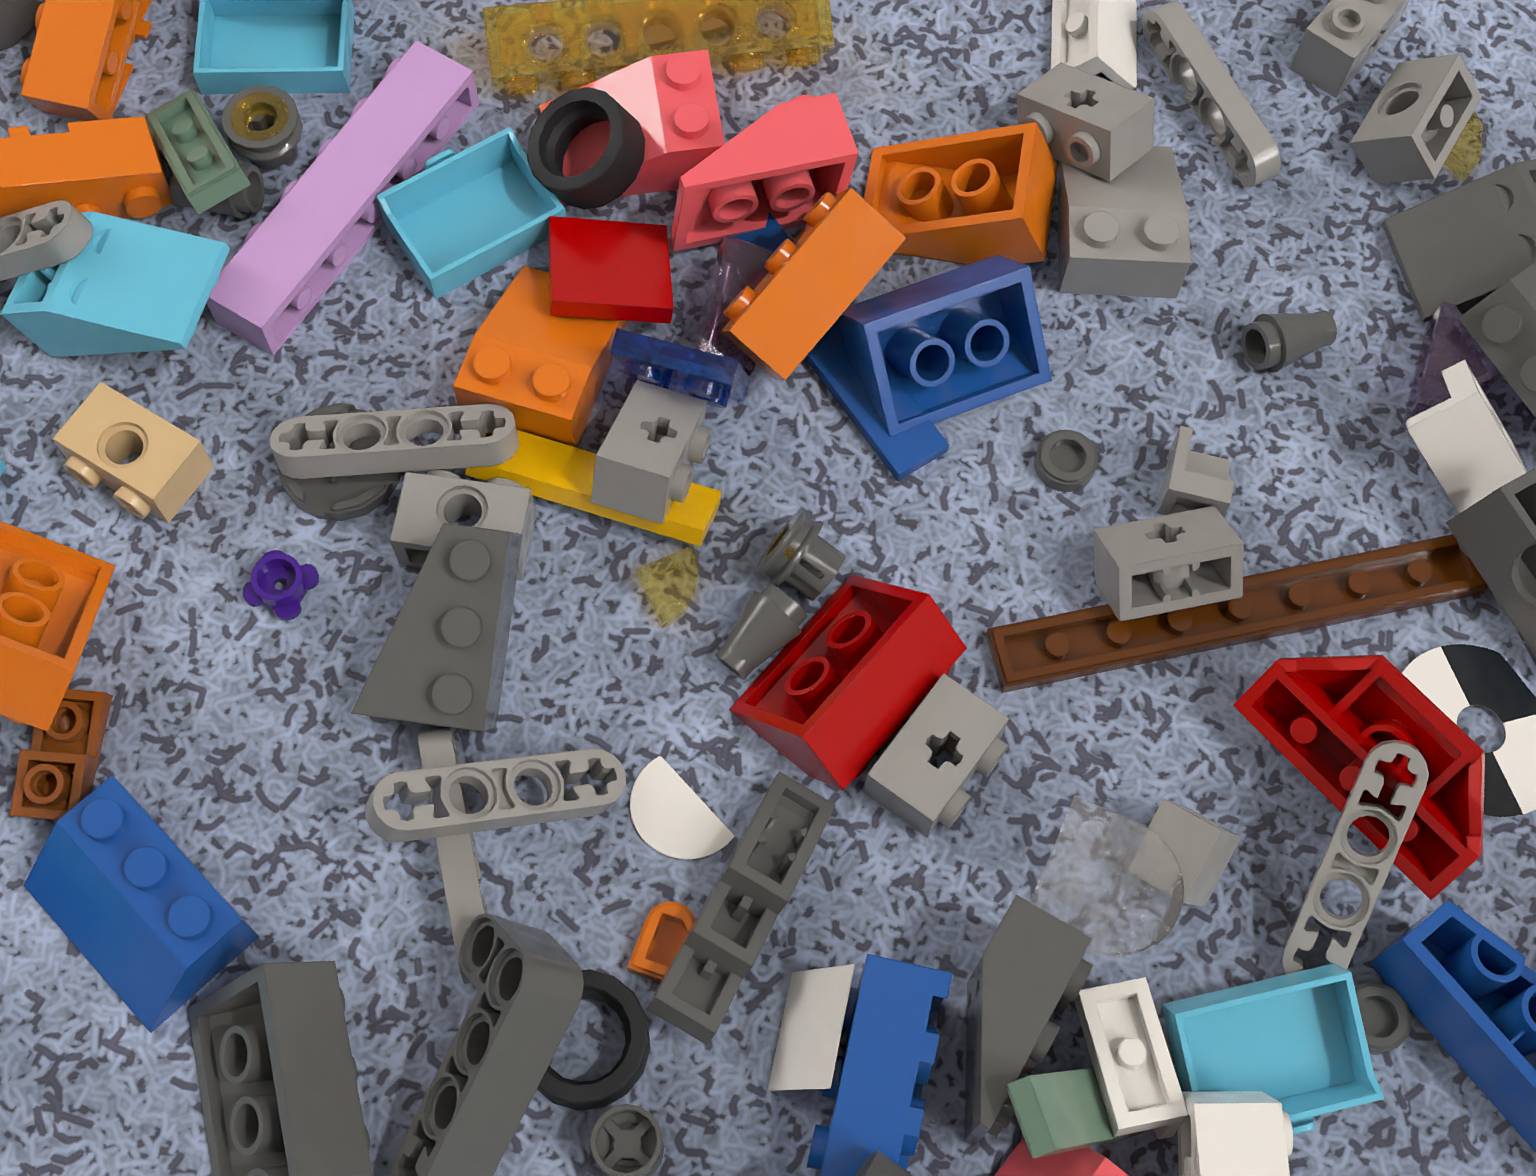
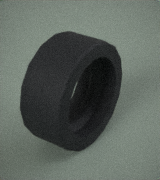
(560, 125)
(633, 1060)

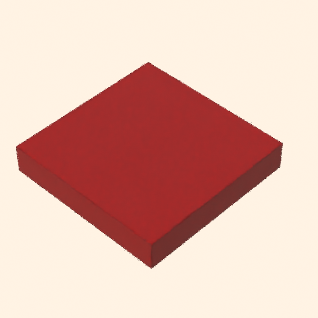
(609, 270)

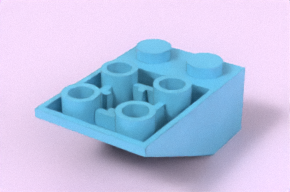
(122, 294)

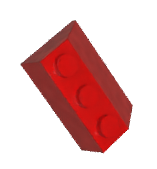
(850, 678)

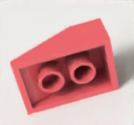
(677, 113)
(771, 166)

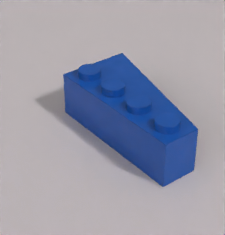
(1474, 1002)
(882, 1067)

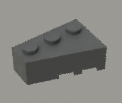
(450, 636)

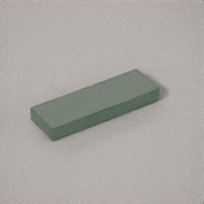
(196, 151)
(1061, 1112)

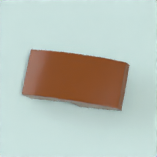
(63, 760)

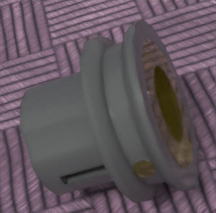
(263, 126)
(784, 557)

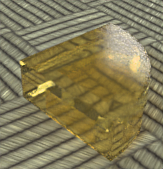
(1467, 149)
(670, 584)

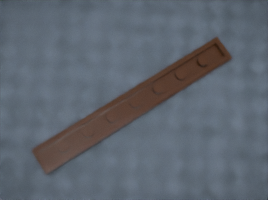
(1271, 606)

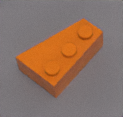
(94, 166)

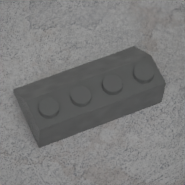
(279, 1075)

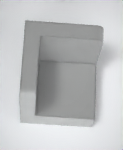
(1193, 479)
(1199, 847)

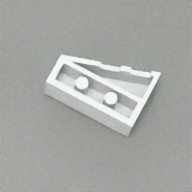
(1234, 1135)

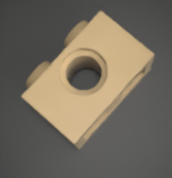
(114, 427)

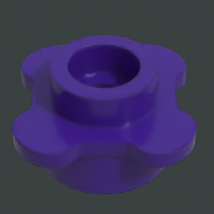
(275, 567)

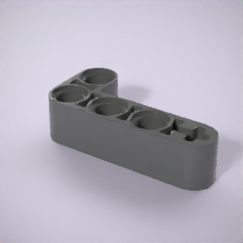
(499, 1053)

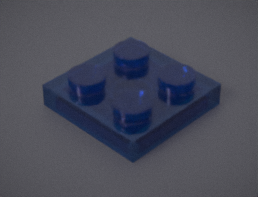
(663, 362)

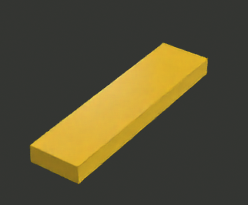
(566, 477)

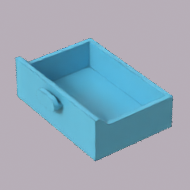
(275, 44)
(469, 212)
(1278, 1036)

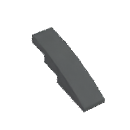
(741, 909)

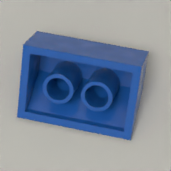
(949, 341)
(135, 904)

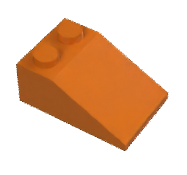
(968, 194)
(537, 362)
(45, 620)

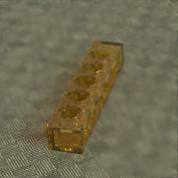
(515, 27)

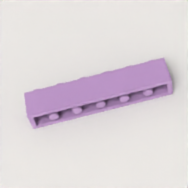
(334, 204)

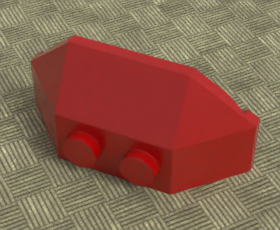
(1330, 716)

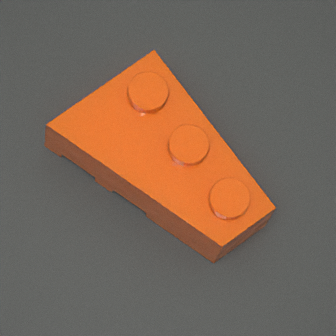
(81, 56)
(810, 282)

